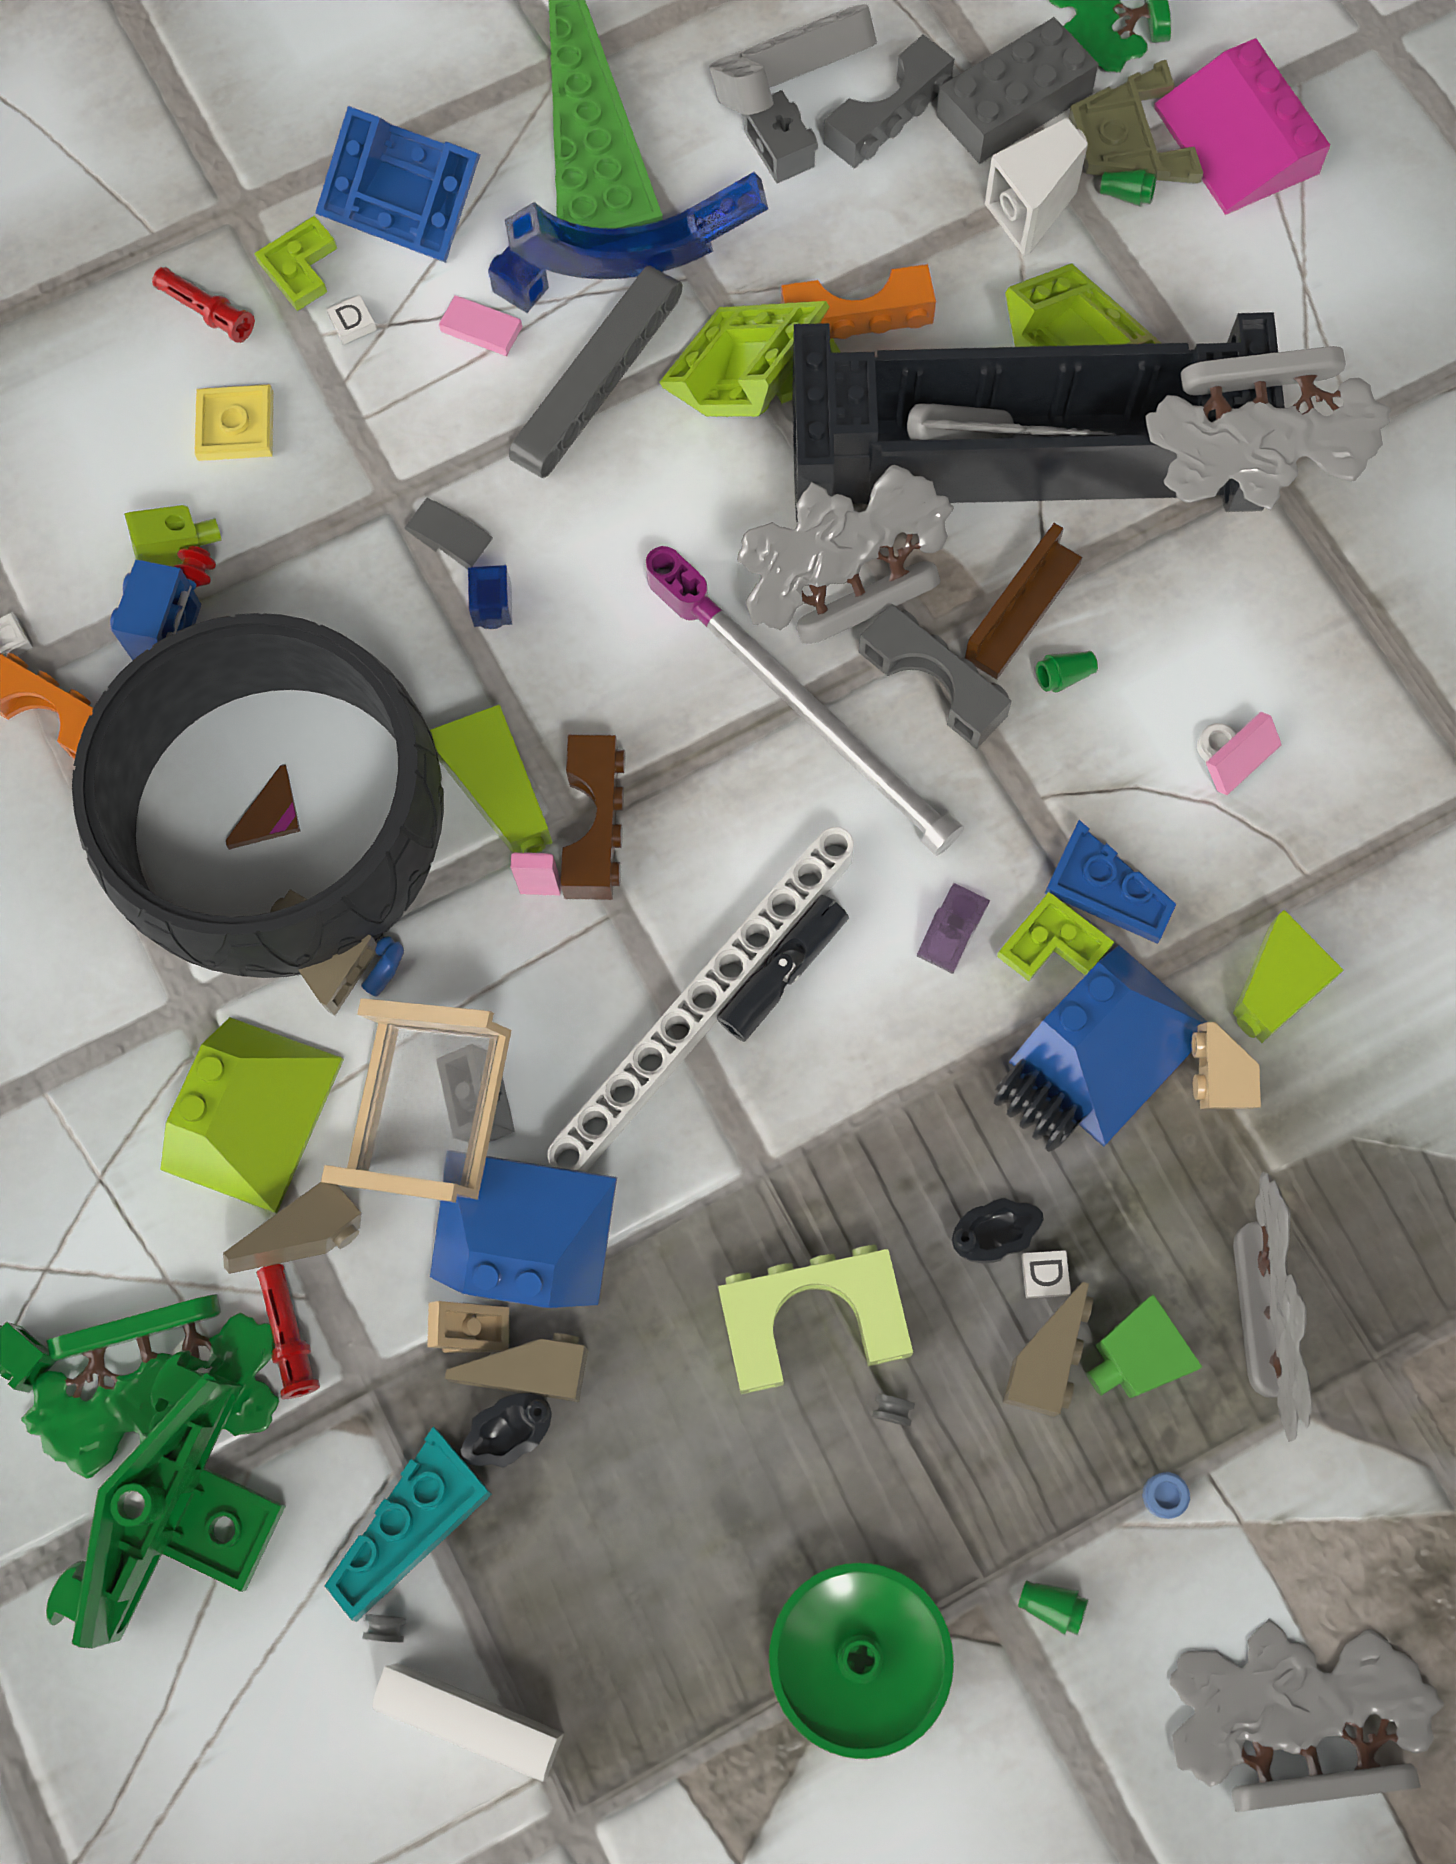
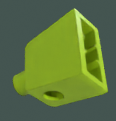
(164, 531)

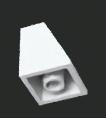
(1035, 182)

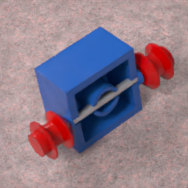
(160, 600)

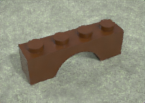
(589, 863)

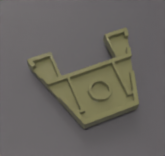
(1121, 134)

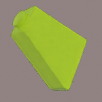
(1283, 978)

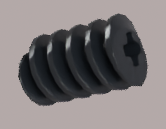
(1037, 1106)

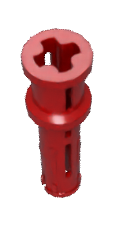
(216, 310)
(290, 1351)

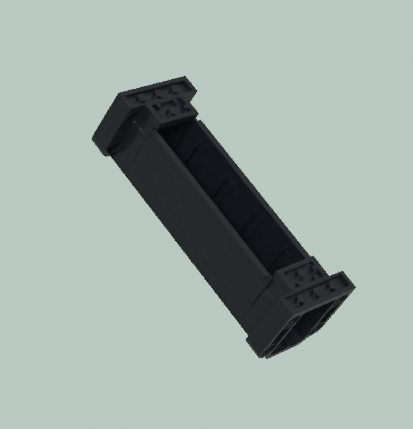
(857, 409)

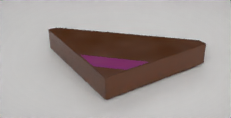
(269, 816)

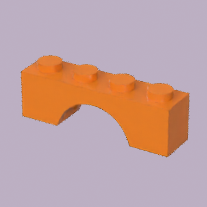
(901, 303)
(25, 691)

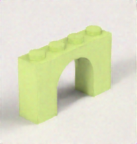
(861, 1281)

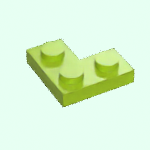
(290, 261)
(1054, 929)

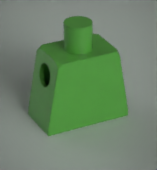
(1142, 1352)

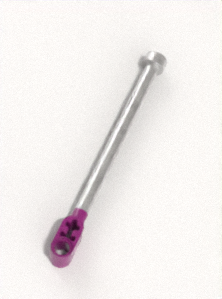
(938, 830)

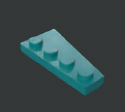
(416, 1517)

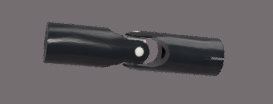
(767, 986)

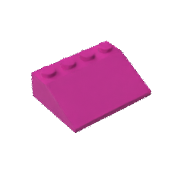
(1244, 127)

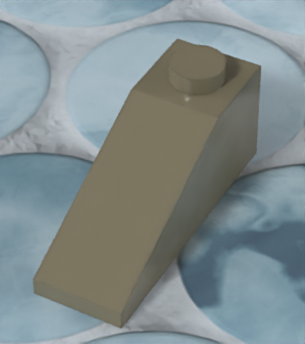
(301, 1230)
(538, 1367)

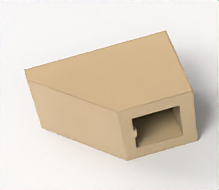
(1226, 1071)

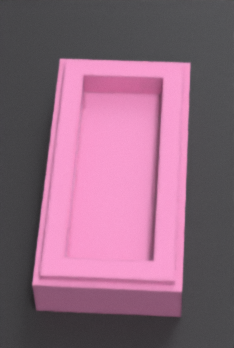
(480, 325)
(1243, 753)
(536, 873)

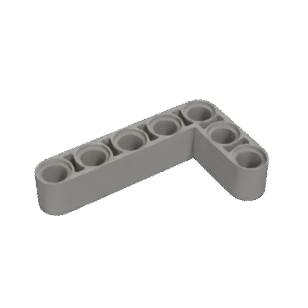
(747, 76)

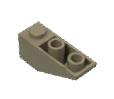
(1043, 1366)

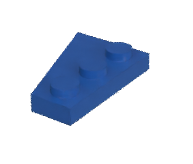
(1106, 887)

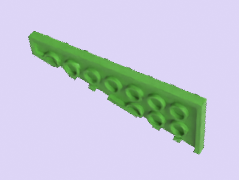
(595, 151)

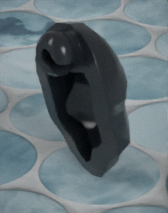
(996, 1230)
(507, 1430)

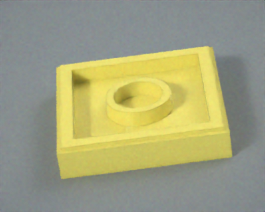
(234, 422)

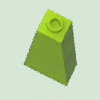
(490, 772)

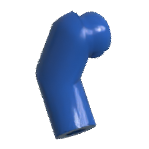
(391, 955)

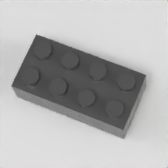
(1016, 90)

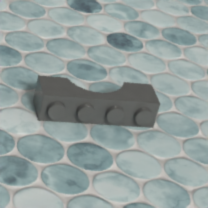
(862, 127)
(900, 644)

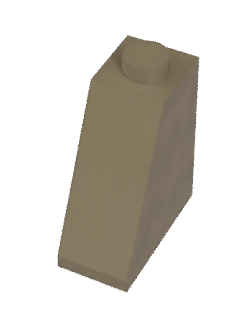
(336, 977)

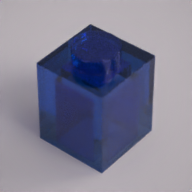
(517, 280)
(490, 596)

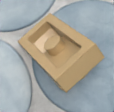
(467, 1327)

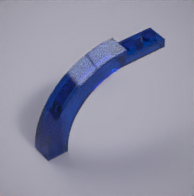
(627, 251)

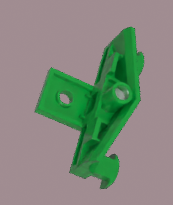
(166, 1506)

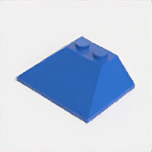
(397, 184)
(1111, 1043)
(528, 1237)

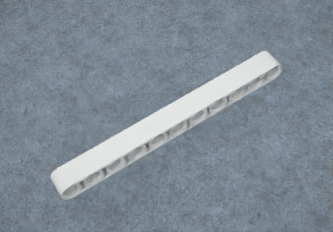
(699, 1020)

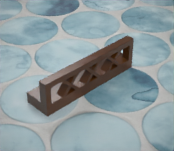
(1022, 604)

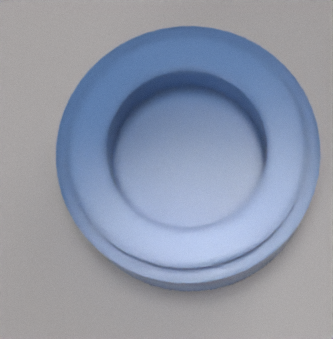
(1166, 1495)

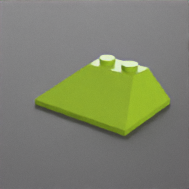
(1069, 311)
(740, 358)
(247, 1113)

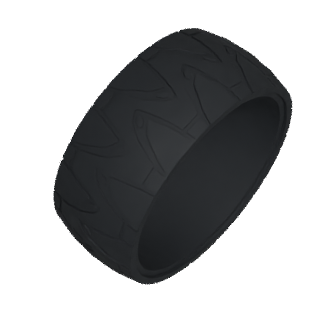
(192, 676)

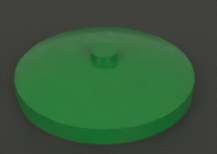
(861, 1660)

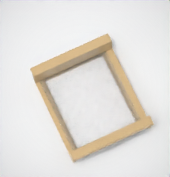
(426, 1101)

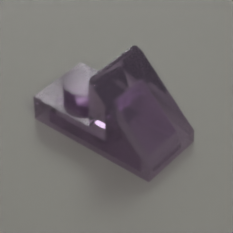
(953, 928)

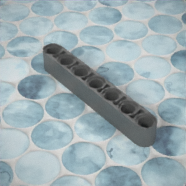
(595, 372)

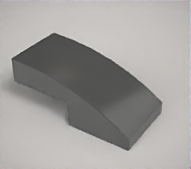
(449, 532)

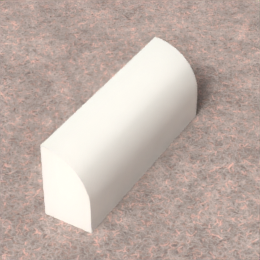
(467, 1720)

